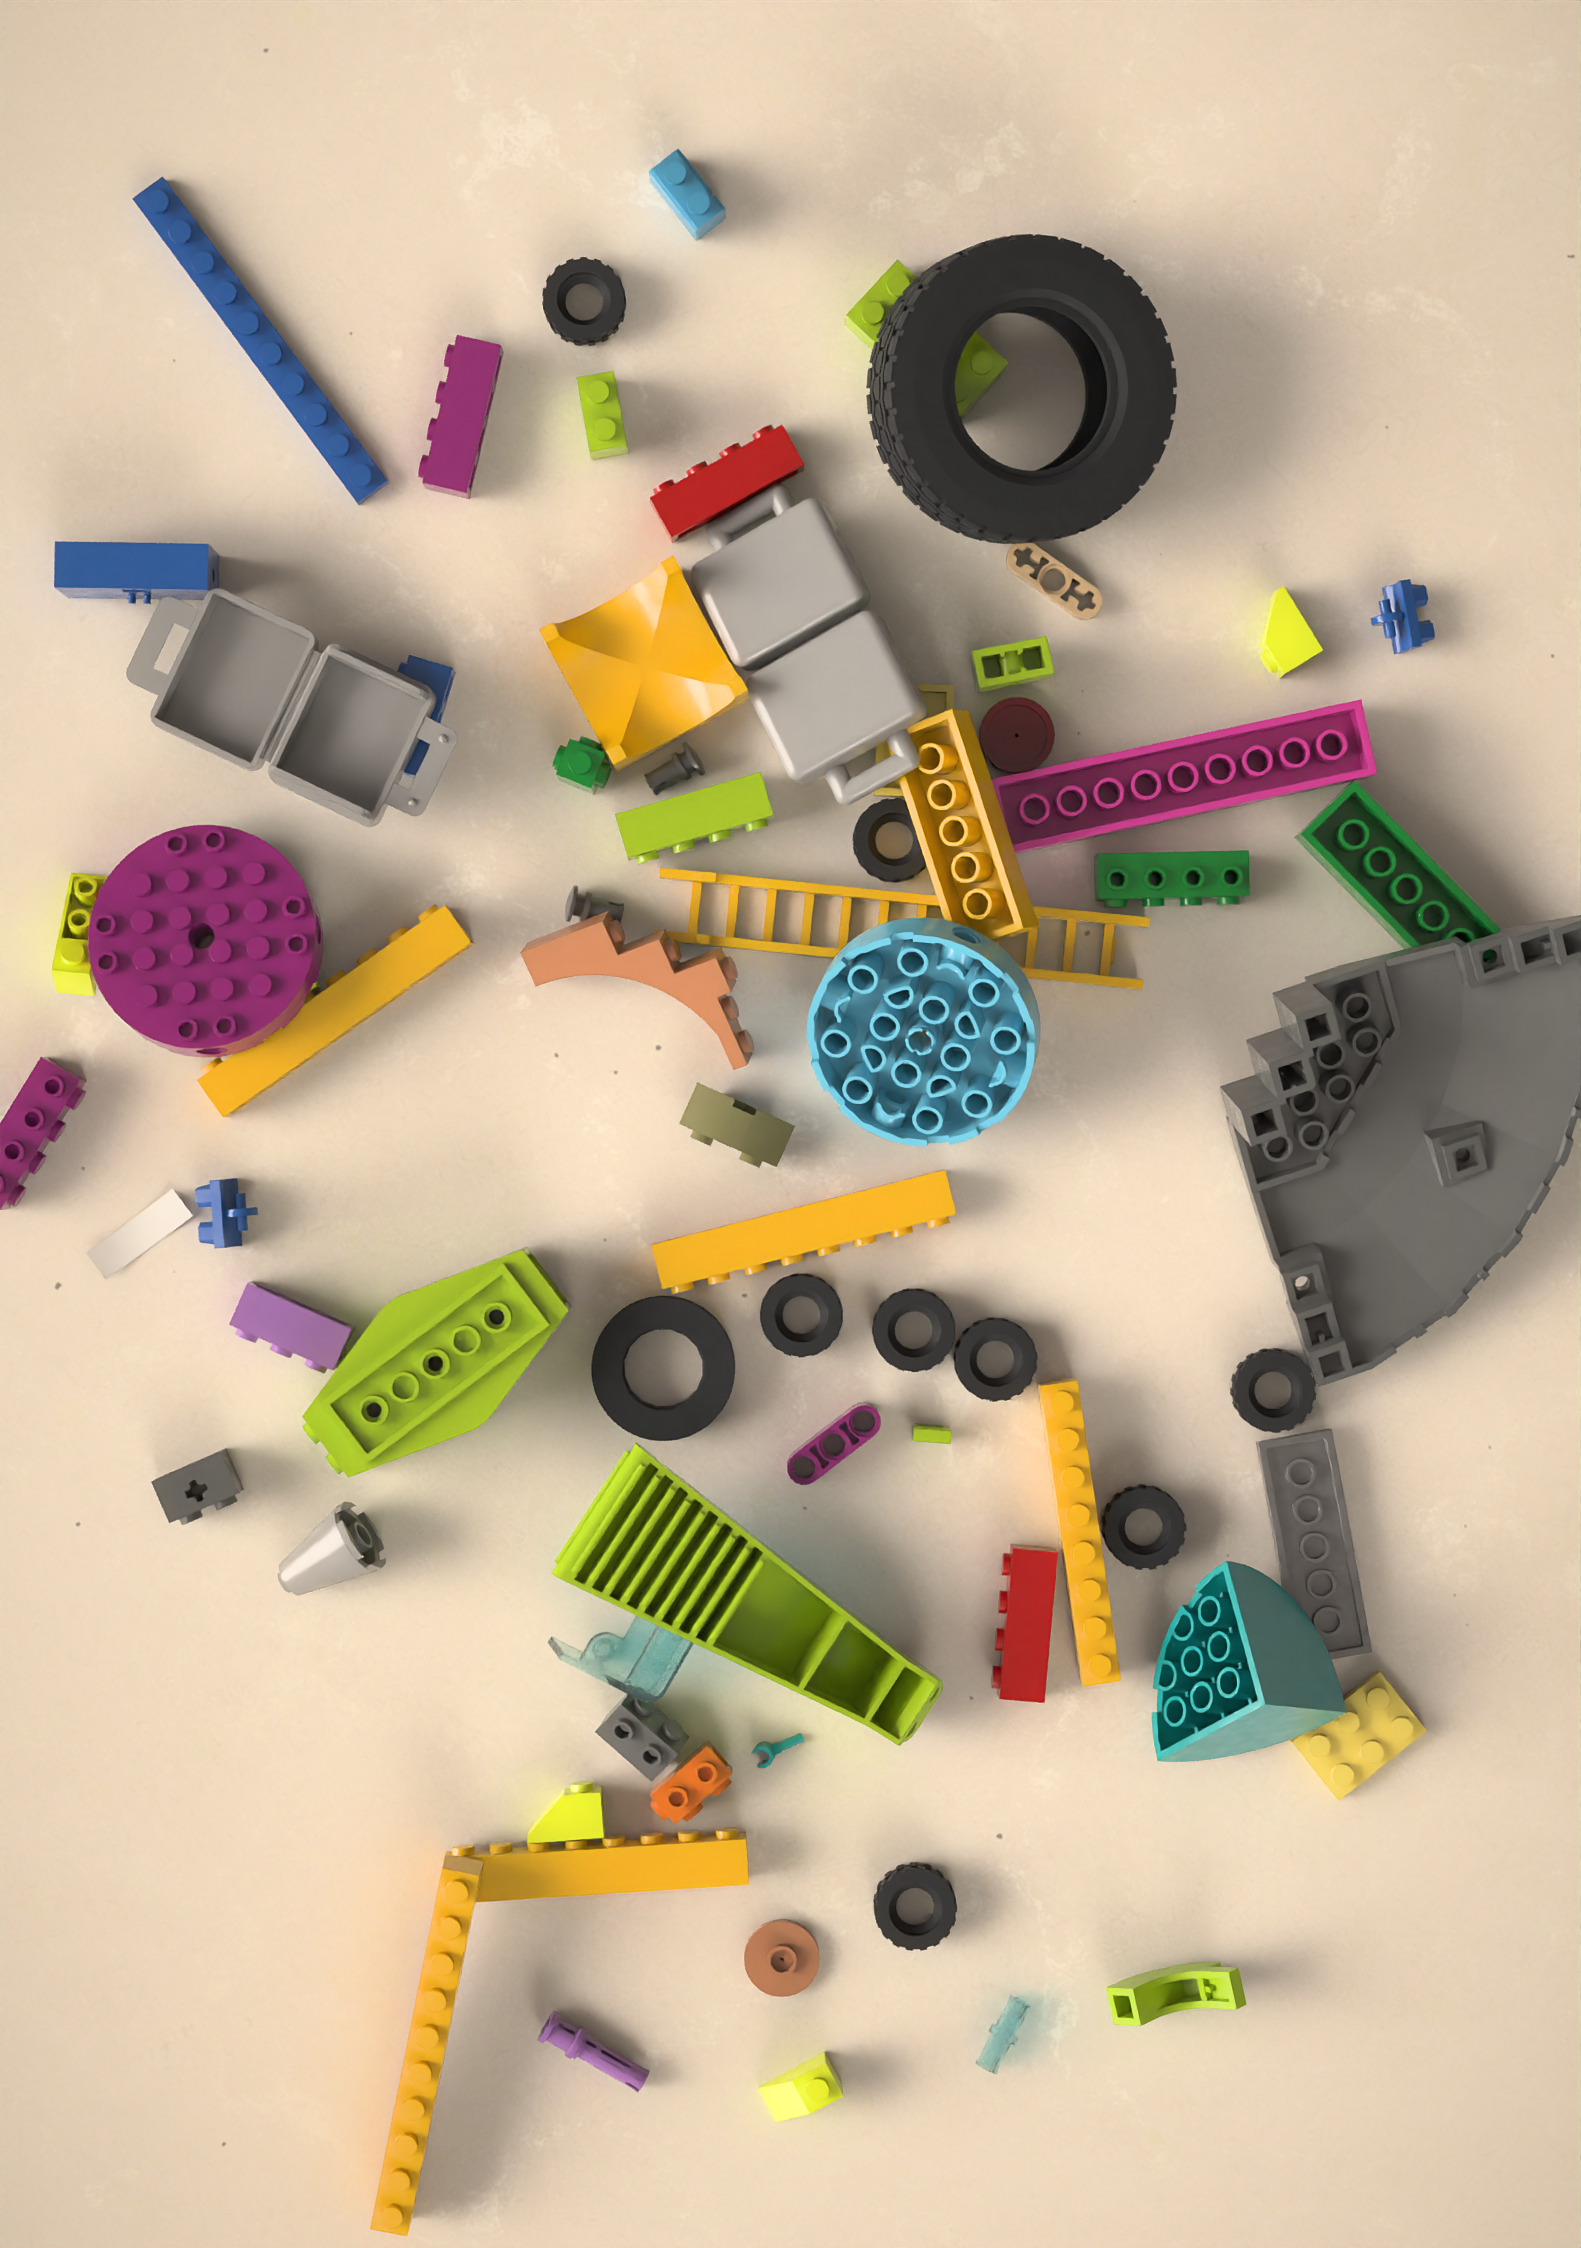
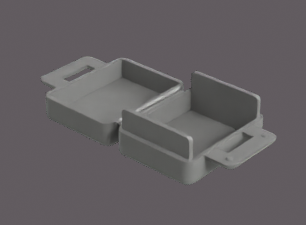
(827, 670)
(264, 693)

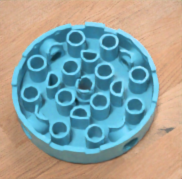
(913, 980)

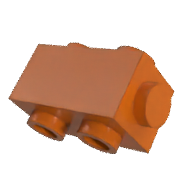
(690, 1783)

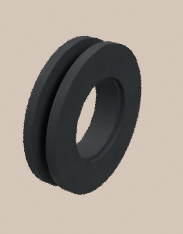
(643, 1418)

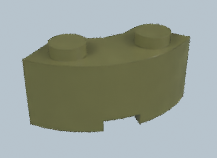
(736, 1125)

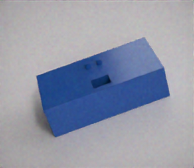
(135, 570)

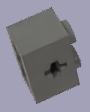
(175, 1487)

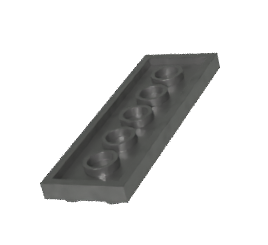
(1315, 1537)

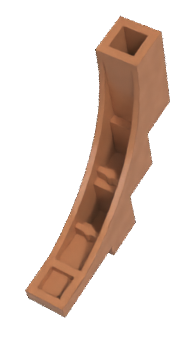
(598, 949)

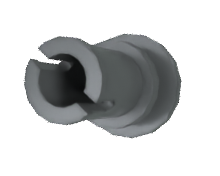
(675, 769)
(587, 906)

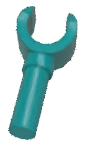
(776, 1748)

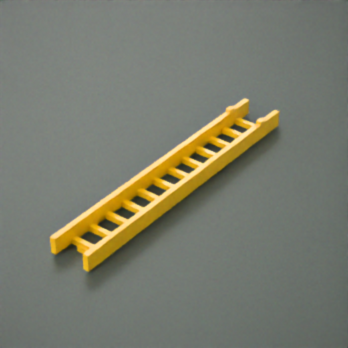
(885, 897)

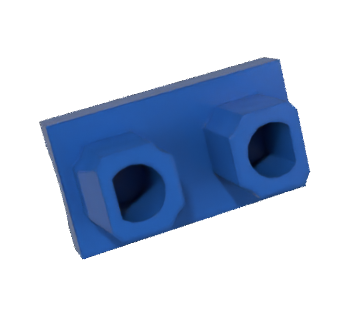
(1400, 616)
(228, 1213)

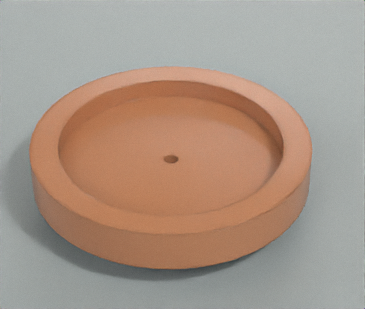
(786, 1941)

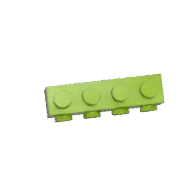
(694, 817)

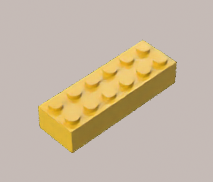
(964, 830)

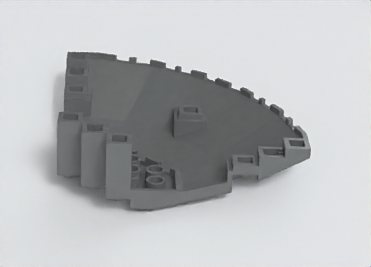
(1362, 1120)

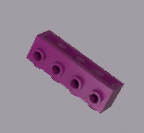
(34, 1122)

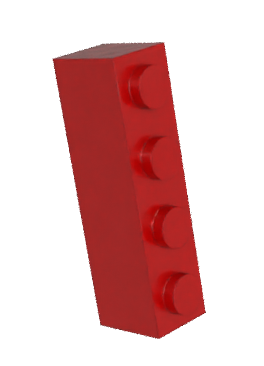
(726, 482)
(1026, 1623)

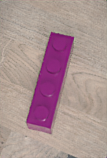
(462, 416)

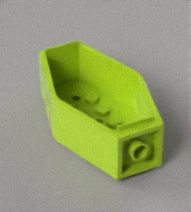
(477, 1356)

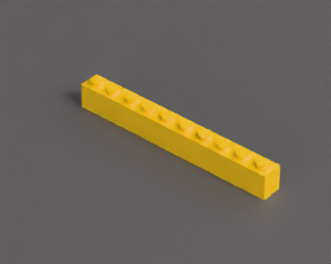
(426, 2044)

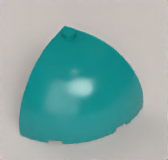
(1240, 1670)

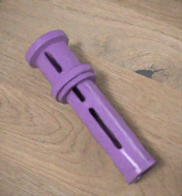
(578, 2044)

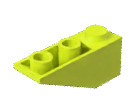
(71, 960)

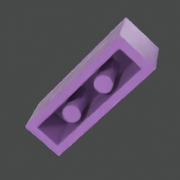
(291, 1327)

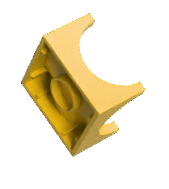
(645, 666)

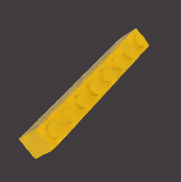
(337, 1009)
(804, 1229)
(1079, 1531)
(610, 1865)

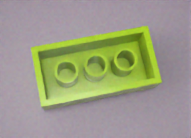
(979, 363)

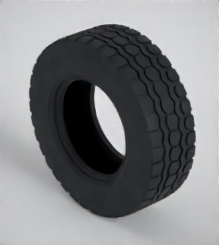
(1122, 367)

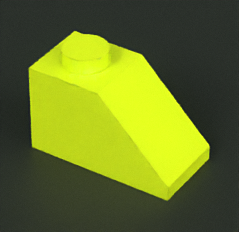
(1286, 636)
(572, 1815)
(802, 2089)

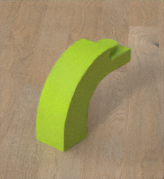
(1174, 1990)

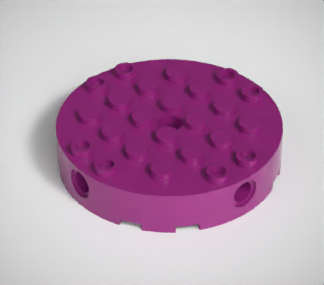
(161, 908)

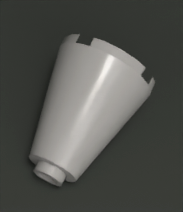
(333, 1552)

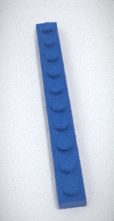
(260, 340)

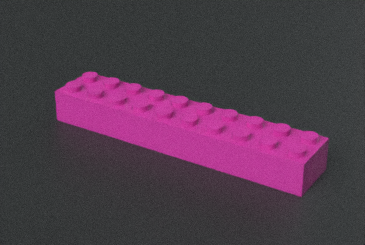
(1186, 777)

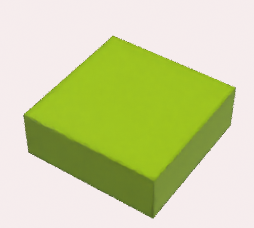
(931, 1433)

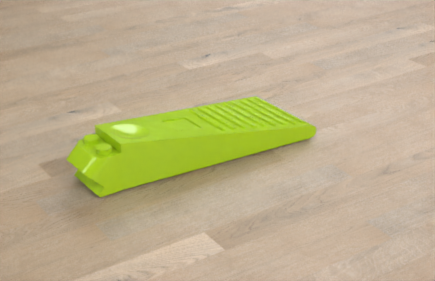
(705, 1577)

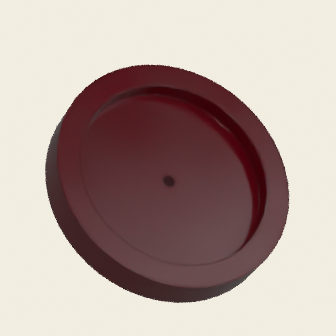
(1018, 717)

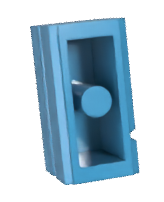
(687, 194)

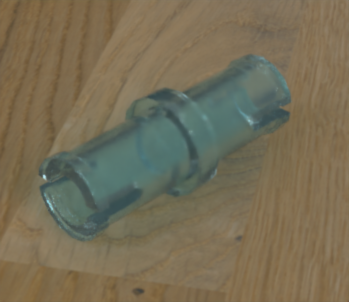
(1003, 2034)

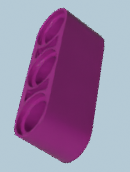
(824, 1460)

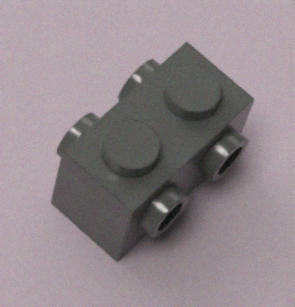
(642, 1735)

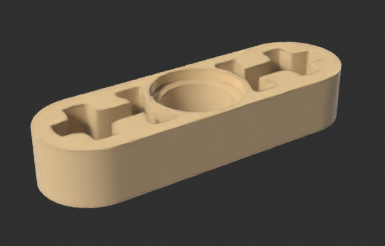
(1083, 586)

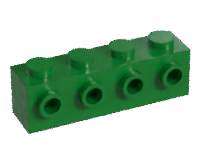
(1171, 876)

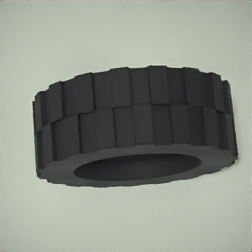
(588, 272)
(865, 846)
(772, 1315)
(942, 1330)
(966, 1359)
(1301, 1397)
(1172, 1527)
(924, 1934)

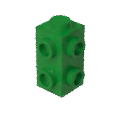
(582, 765)

